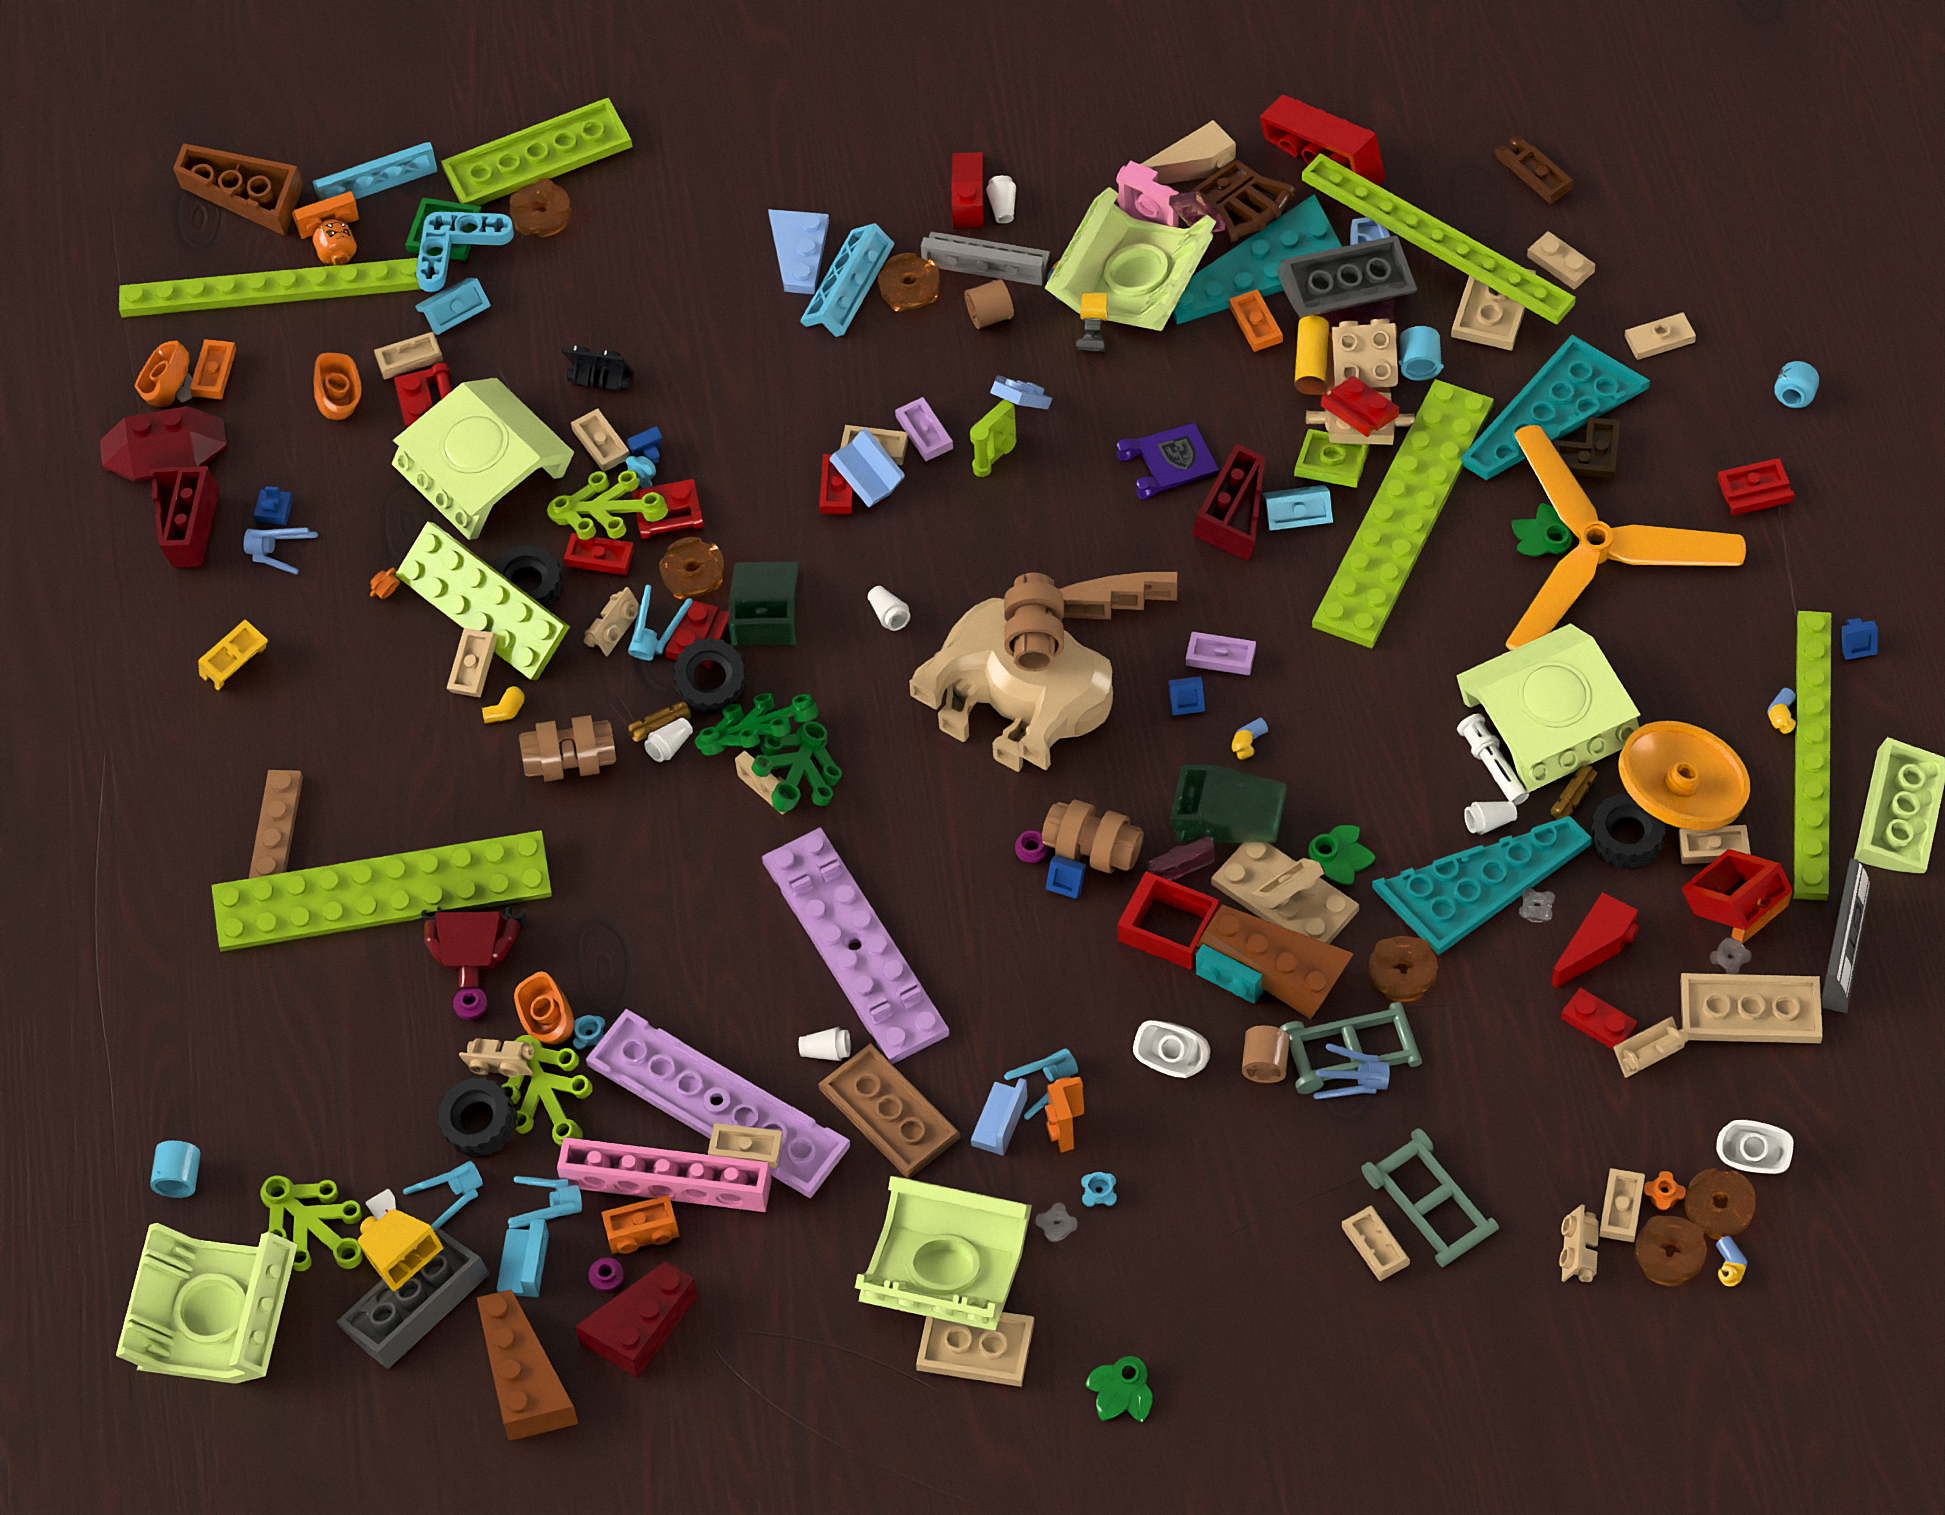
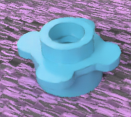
(643, 468)
(586, 1024)
(1098, 1180)

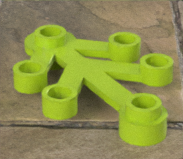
(566, 508)
(543, 1085)
(310, 1218)

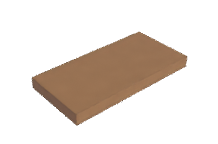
(889, 1111)

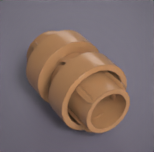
(1033, 622)
(592, 742)
(1107, 840)

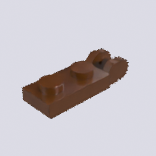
(1535, 169)

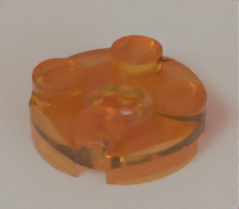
(535, 195)
(910, 296)
(694, 583)
(1405, 950)
(1720, 1184)
(1675, 1231)

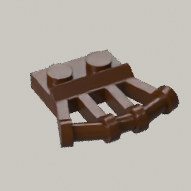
(1238, 182)

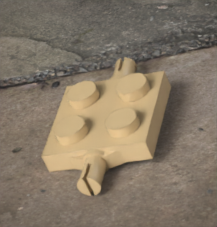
(1343, 433)

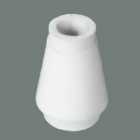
(1001, 195)
(890, 610)
(667, 740)
(1486, 816)
(827, 1044)

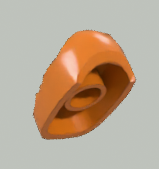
(163, 374)
(336, 385)
(544, 1009)

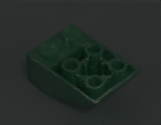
(763, 603)
(1226, 805)

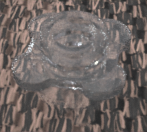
(1537, 913)
(1734, 948)
(1056, 1232)

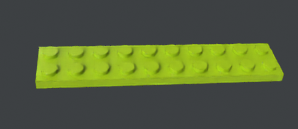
(1402, 514)
(381, 890)

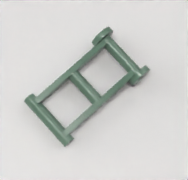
(1310, 1082)
(1423, 1147)

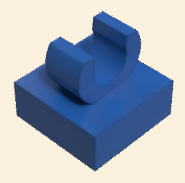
(646, 444)
(273, 506)
(1859, 638)
(1186, 695)
(1065, 876)

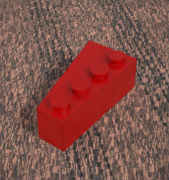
(1312, 131)

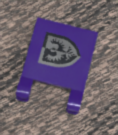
(1172, 458)

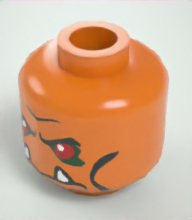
(334, 242)

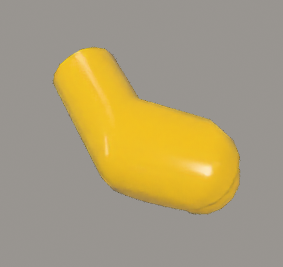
(507, 708)

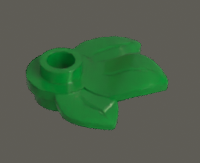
(1538, 533)
(1344, 854)
(1118, 1393)

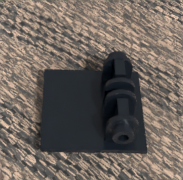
(608, 363)

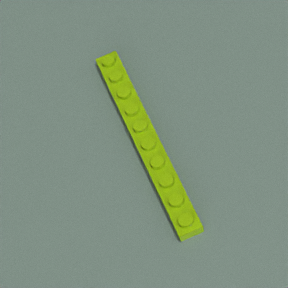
(1439, 239)
(268, 287)
(1812, 756)

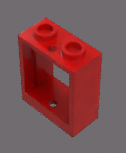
(1176, 895)
(1740, 910)

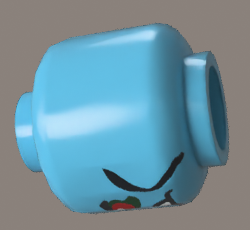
(1796, 384)

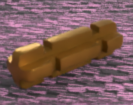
(658, 720)
(1574, 792)

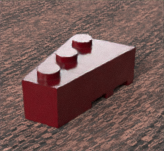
(1232, 505)
(184, 512)
(639, 1319)

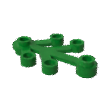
(746, 733)
(811, 739)

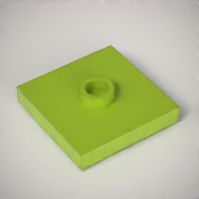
(1330, 461)

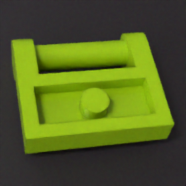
(993, 437)

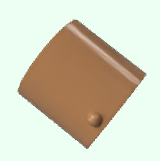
(989, 303)
(1265, 1054)

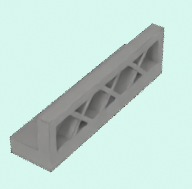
(986, 258)

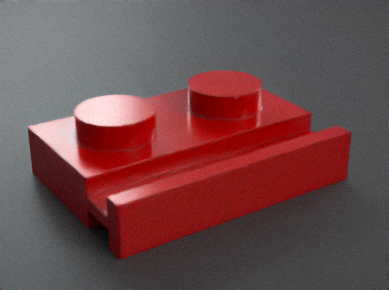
(1360, 406)
(1755, 486)
(700, 623)

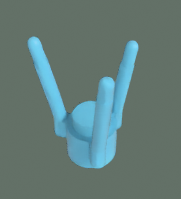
(644, 640)
(1055, 1067)
(461, 1180)
(563, 1201)

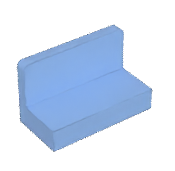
(867, 468)
(1000, 1117)

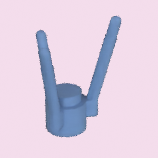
(263, 542)
(1371, 1075)

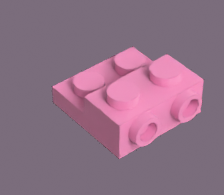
(1144, 197)

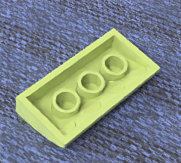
(1901, 808)

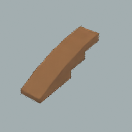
(1128, 591)

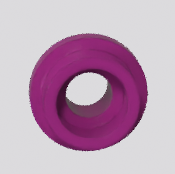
(1028, 839)
(471, 1011)
(608, 1283)

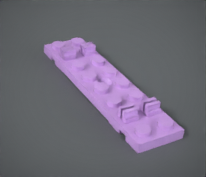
(876, 974)
(685, 1082)

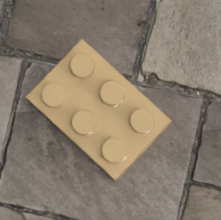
(1487, 316)
(977, 1352)

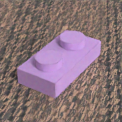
(924, 429)
(1220, 653)

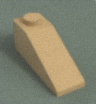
(1194, 156)

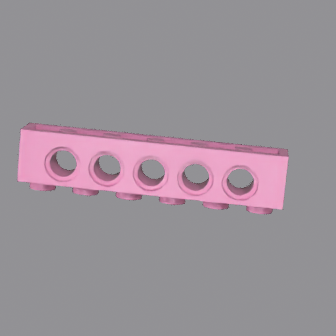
(665, 1172)

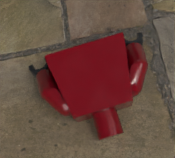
(471, 940)

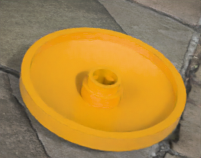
(1684, 775)

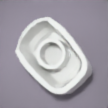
(1171, 1048)
(1755, 1147)

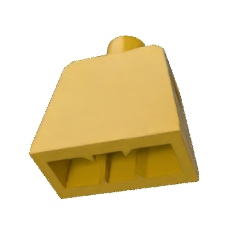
(398, 1246)

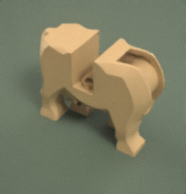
(1043, 704)

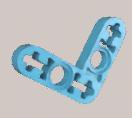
(445, 237)

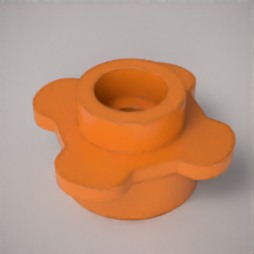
(384, 583)
(1664, 1200)

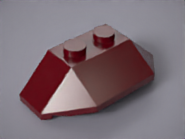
(162, 441)

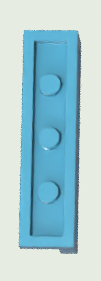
(379, 173)
(849, 279)

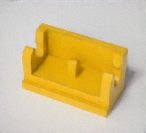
(231, 653)

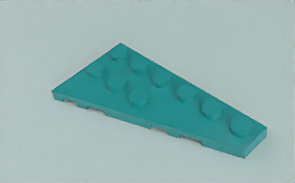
(1256, 261)
(1559, 399)
(1475, 884)

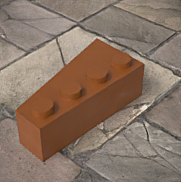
(243, 184)
(1291, 964)
(524, 1379)

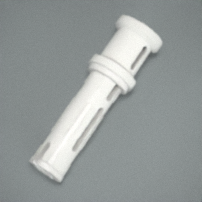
(1486, 748)

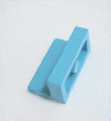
(454, 305)
(1298, 507)
(524, 1259)

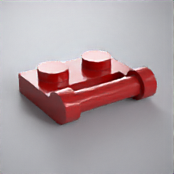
(415, 394)
(680, 499)

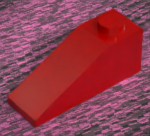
(967, 190)
(1598, 938)

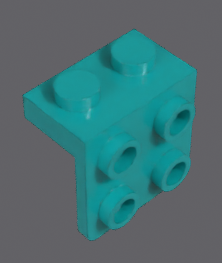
(1229, 974)

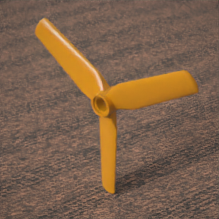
(1624, 544)

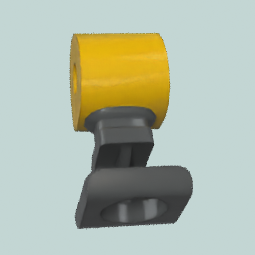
(1094, 312)

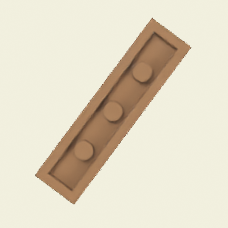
(276, 823)

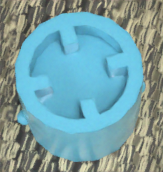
(1420, 353)
(175, 1169)

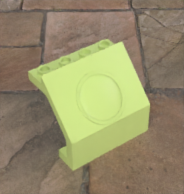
(1132, 261)
(476, 451)
(1553, 704)
(946, 1253)
(206, 1306)

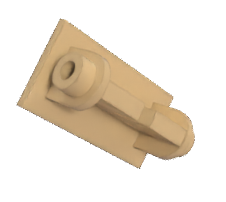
(616, 619)
(1650, 1046)
(484, 1057)
(1578, 1231)

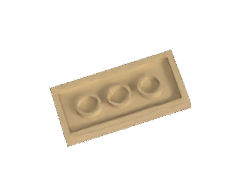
(1314, 912)
(1751, 1008)

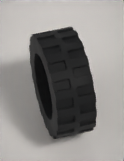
(538, 559)
(705, 651)
(1623, 854)
(495, 1134)

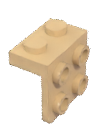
(1366, 353)

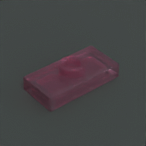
(1193, 207)
(1183, 859)

